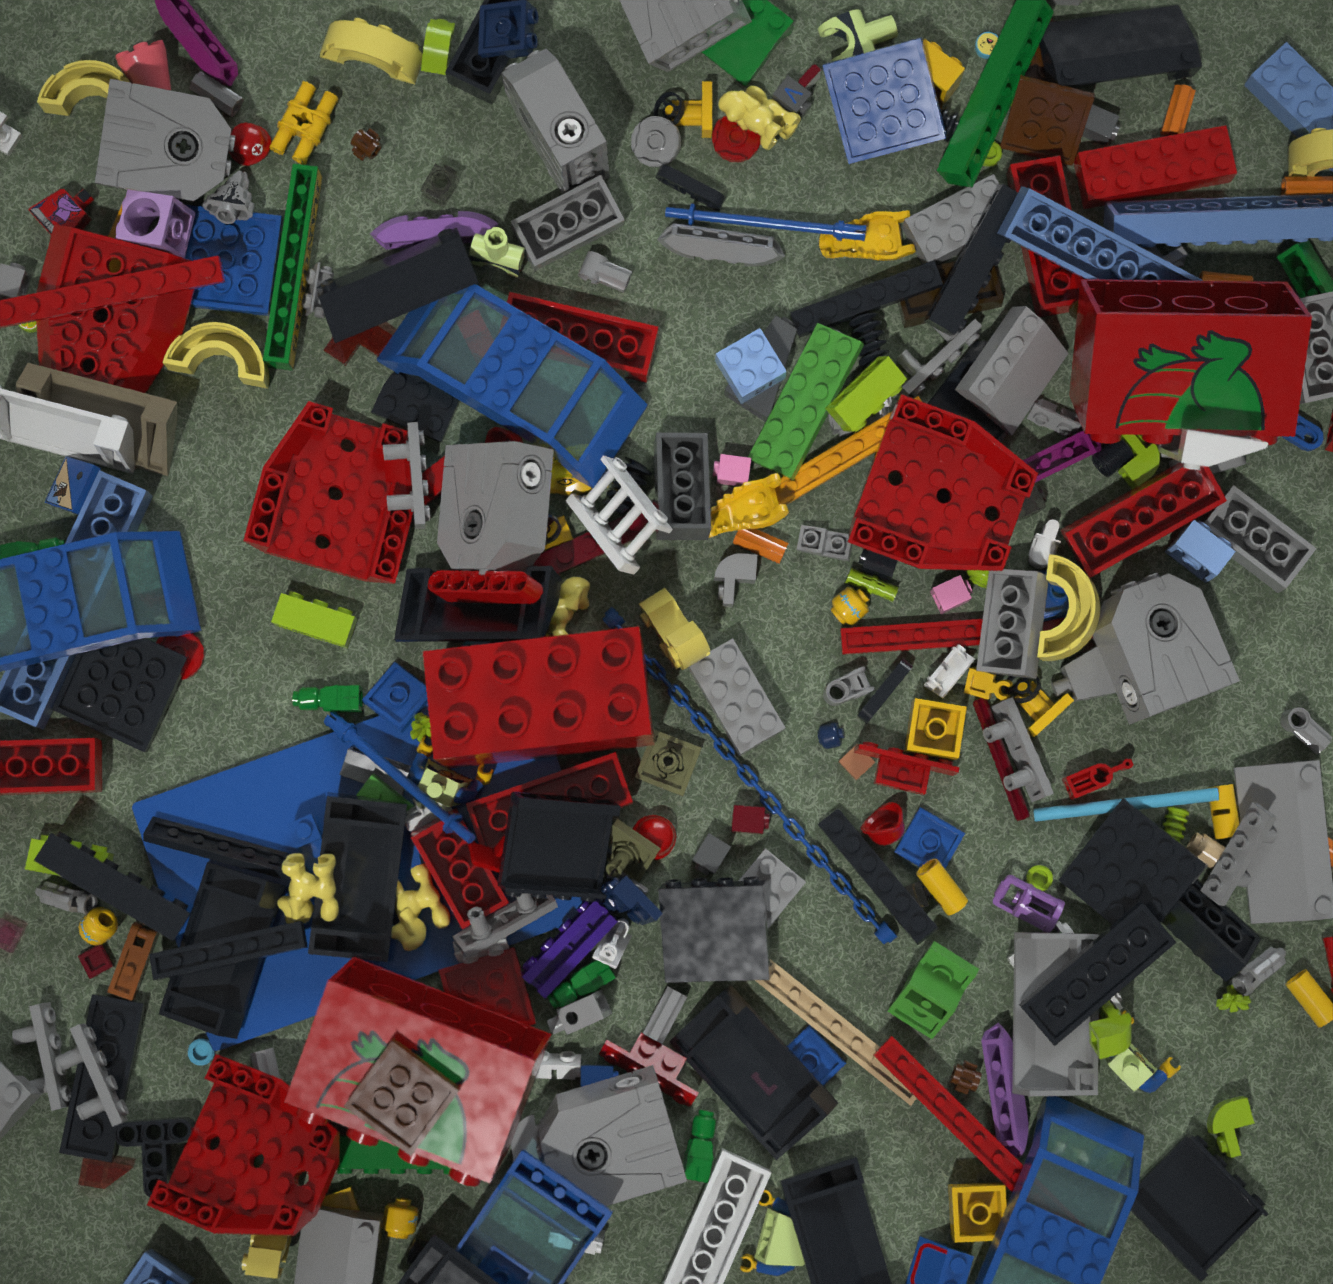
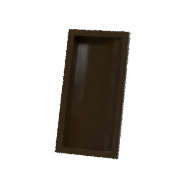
(916, 308)

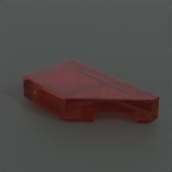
(101, 1173)

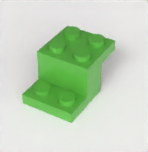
(933, 990)

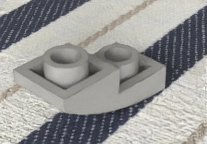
(824, 543)

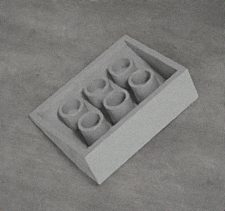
(1319, 359)
(1013, 368)

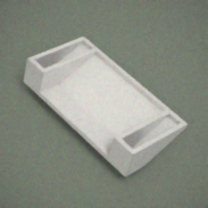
(67, 431)
(1207, 449)

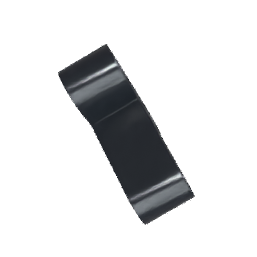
(150, 1144)

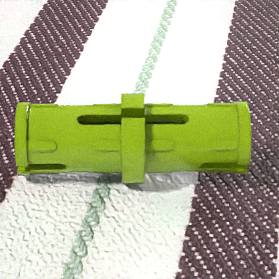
(871, 584)

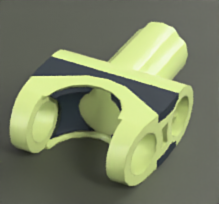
(860, 35)
(496, 251)

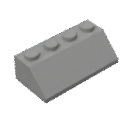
(1012, 623)

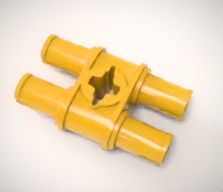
(309, 133)

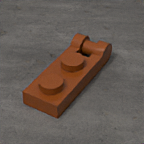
(132, 962)

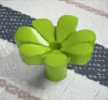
(420, 727)
(1233, 1000)

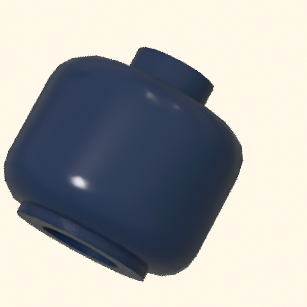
(830, 735)

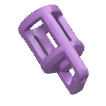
(1022, 899)

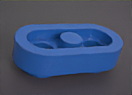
(1304, 428)

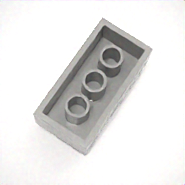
(567, 223)
(947, 225)
(1260, 539)
(736, 697)
(781, 883)

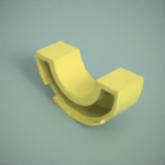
(372, 45)
(77, 82)
(1311, 153)
(218, 339)
(1082, 612)
(680, 639)
(265, 1255)

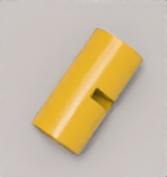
(1224, 812)
(942, 886)
(1311, 997)

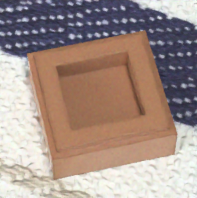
(856, 763)

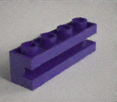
(569, 947)

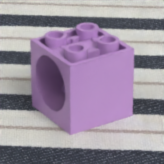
(172, 229)

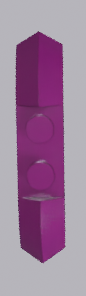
(198, 40)
(1062, 455)

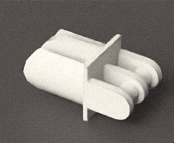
(1043, 545)
(420, 816)

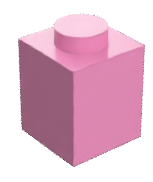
(732, 470)
(951, 594)

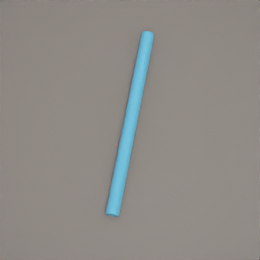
(1141, 802)

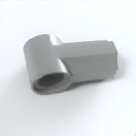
(601, 271)
(1307, 731)

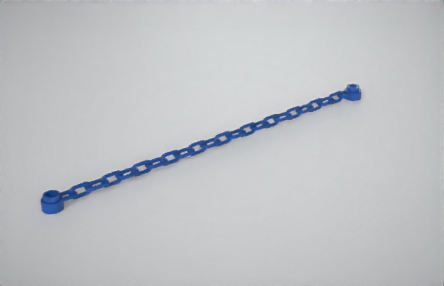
(883, 931)

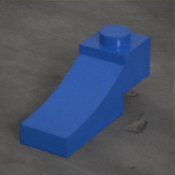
(307, 839)

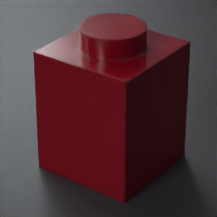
(749, 820)

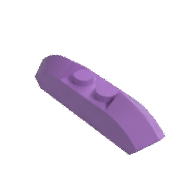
(402, 233)
(1007, 1108)

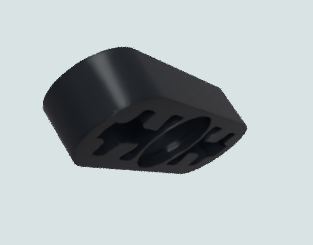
(687, 184)
(885, 690)

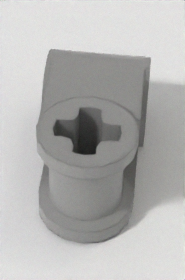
(852, 686)

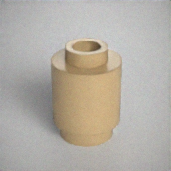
(1206, 849)

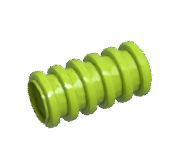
(1175, 821)

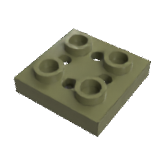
(676, 781)
(626, 856)

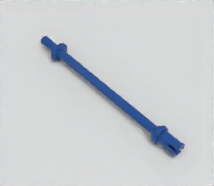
(838, 230)
(348, 733)

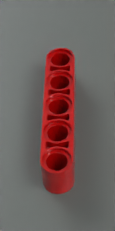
(492, 587)

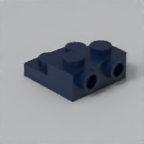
(507, 29)
(624, 896)

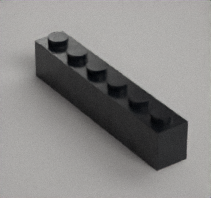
(972, 266)
(112, 886)

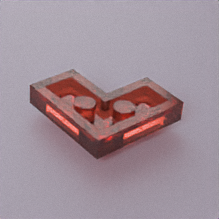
(372, 340)

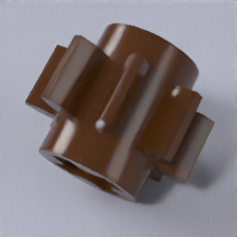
(366, 144)
(965, 1077)

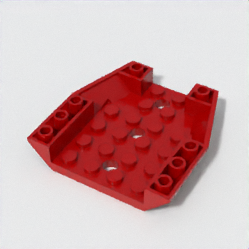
(136, 334)
(933, 453)
(296, 507)
(222, 1186)

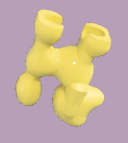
(759, 114)
(572, 597)
(306, 885)
(408, 905)

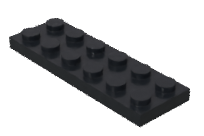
(1097, 973)
(117, 1035)

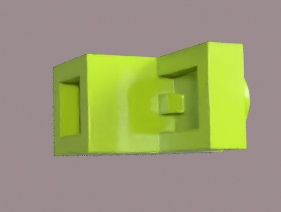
(437, 46)
(1143, 464)
(1110, 1033)
(1225, 1118)

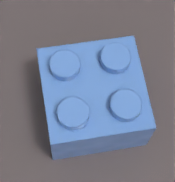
(750, 366)
(1200, 551)

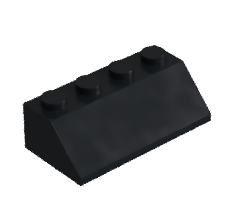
(1212, 932)

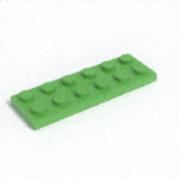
(803, 401)

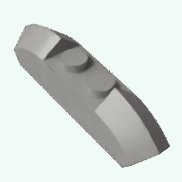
(721, 245)

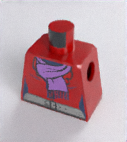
(63, 210)

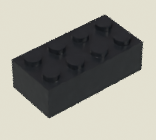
(473, 73)

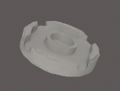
(656, 141)

